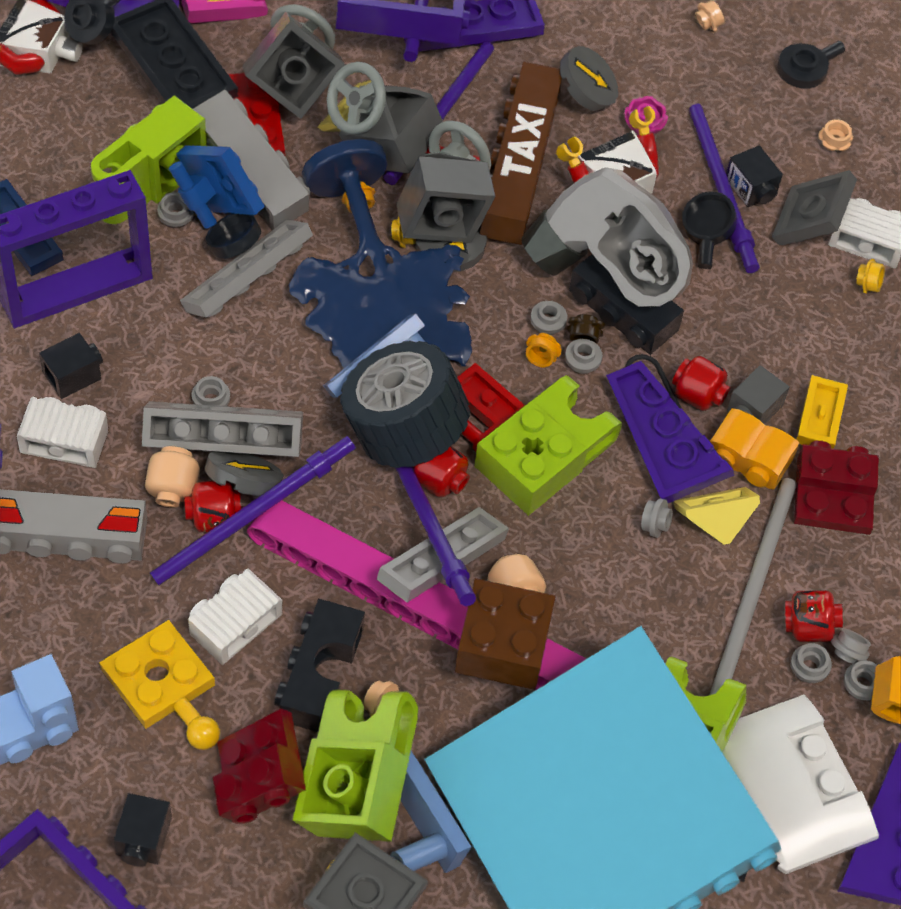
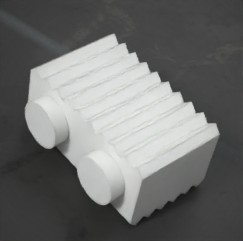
(870, 232)
(63, 431)
(234, 615)

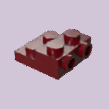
(836, 488)
(258, 768)

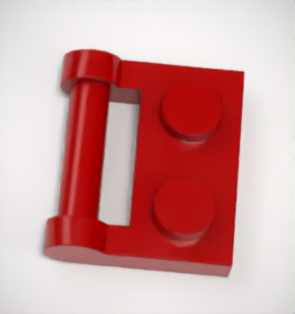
(487, 401)

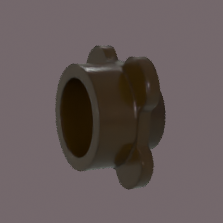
(585, 327)

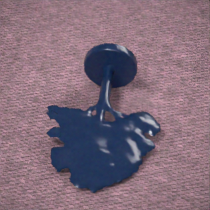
(361, 309)

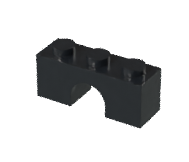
(643, 325)
(329, 634)

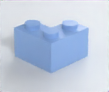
(36, 711)

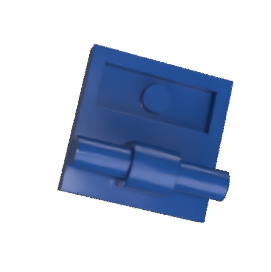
(214, 182)

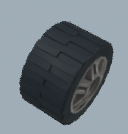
(405, 404)

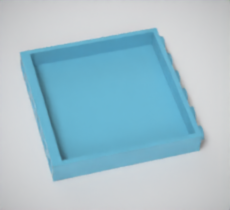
(604, 792)

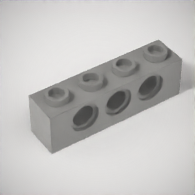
(222, 428)

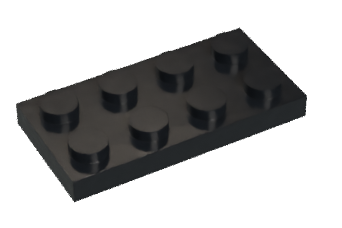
(171, 54)

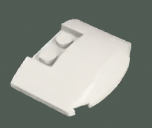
(799, 783)

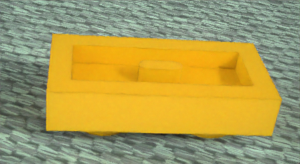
(821, 411)

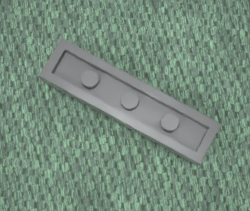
(247, 267)
(420, 566)

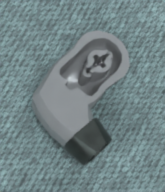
(623, 230)

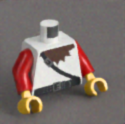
(35, 38)
(630, 153)

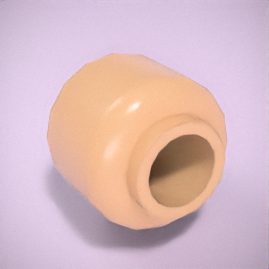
(171, 475)
(517, 571)

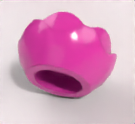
(639, 104)

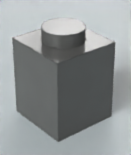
(760, 395)

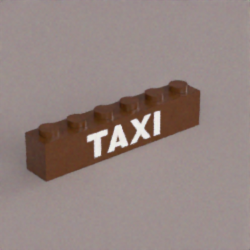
(521, 150)

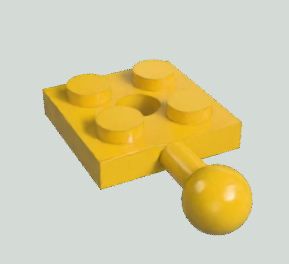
(158, 699)

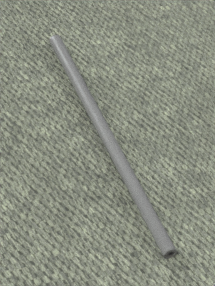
(754, 584)

